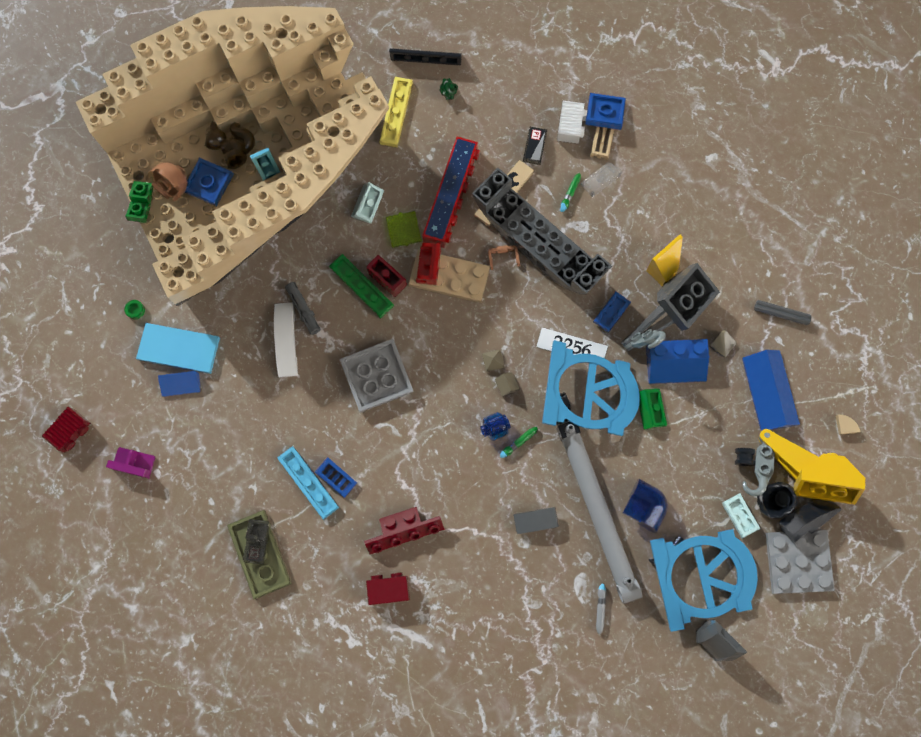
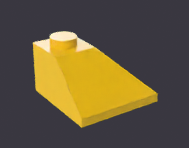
(666, 262)

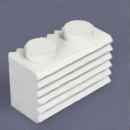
(571, 122)

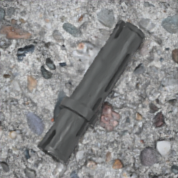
(306, 314)

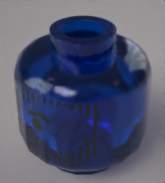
(495, 426)

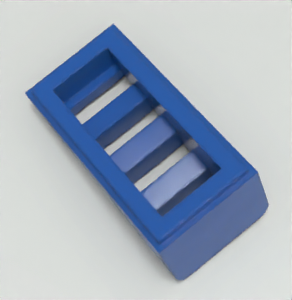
(321, 468)

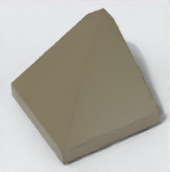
(723, 343)

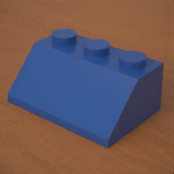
(678, 361)

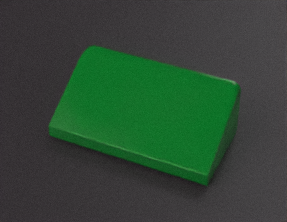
(652, 409)

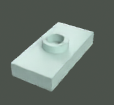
(740, 515)

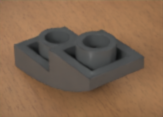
(536, 520)

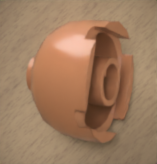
(169, 180)

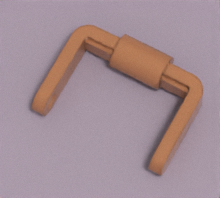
(503, 249)

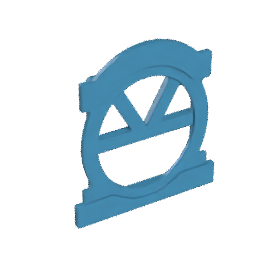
(618, 419)
(741, 594)

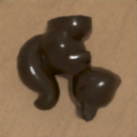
(234, 148)

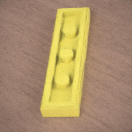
(397, 109)

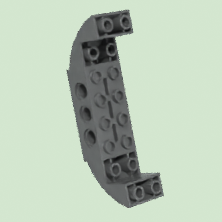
(537, 236)

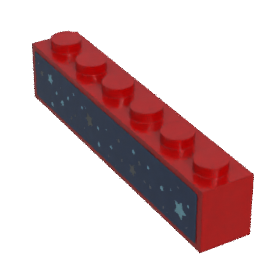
(450, 192)

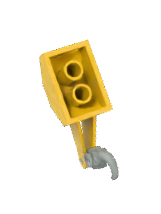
(816, 477)

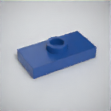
(612, 312)

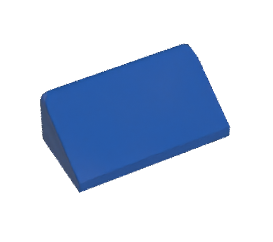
(179, 383)

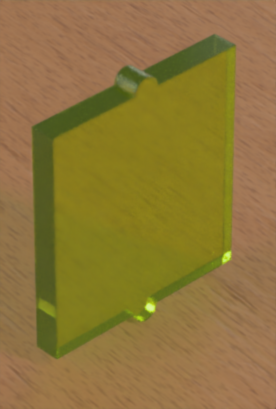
(403, 229)

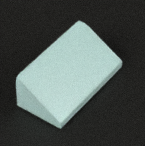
(367, 203)

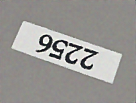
(578, 345)

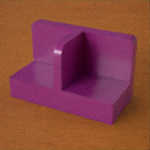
(132, 462)

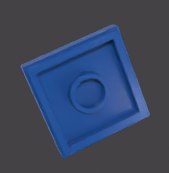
(605, 111)
(208, 181)

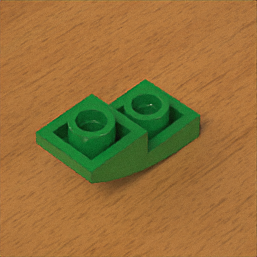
(140, 201)

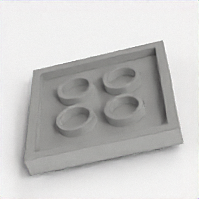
(376, 375)
(799, 564)

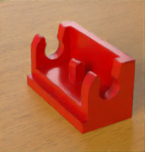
(428, 263)

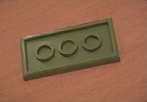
(260, 577)

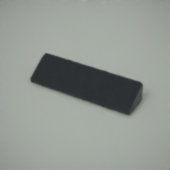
(422, 56)

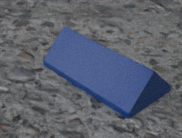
(770, 390)

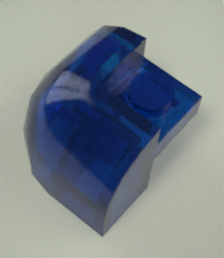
(646, 505)

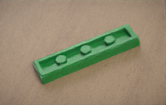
(361, 286)

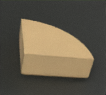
(846, 425)

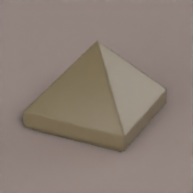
(493, 360)

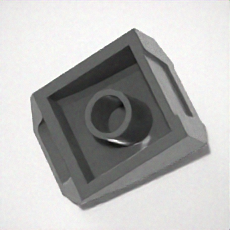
(718, 642)

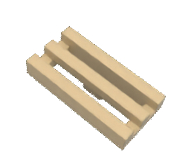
(599, 154)

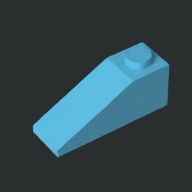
(265, 163)

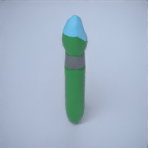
(570, 192)
(518, 442)

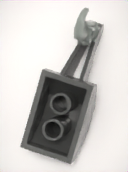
(682, 299)

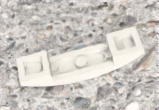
(285, 340)

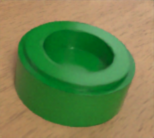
(134, 309)

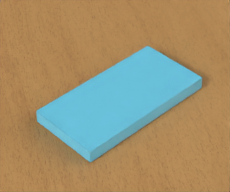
(178, 348)

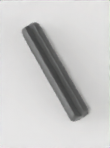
(782, 312)

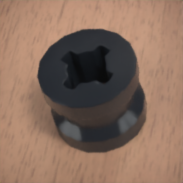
(745, 457)

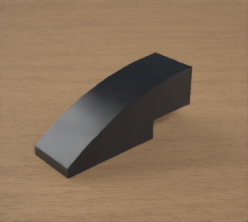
(808, 518)

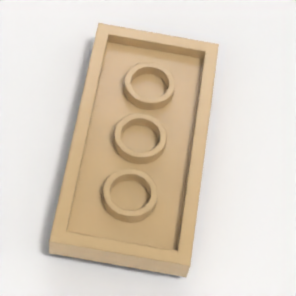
(456, 278)

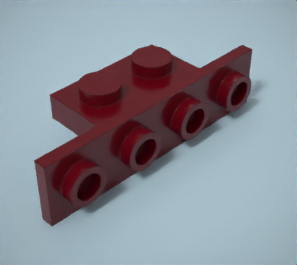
(401, 529)

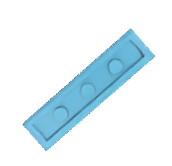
(308, 482)

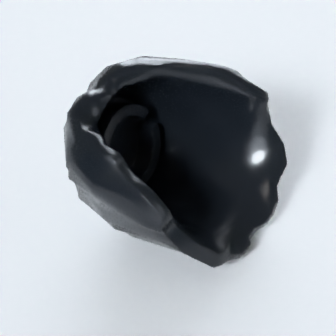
(777, 500)

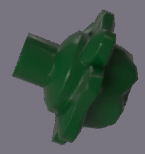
(448, 89)

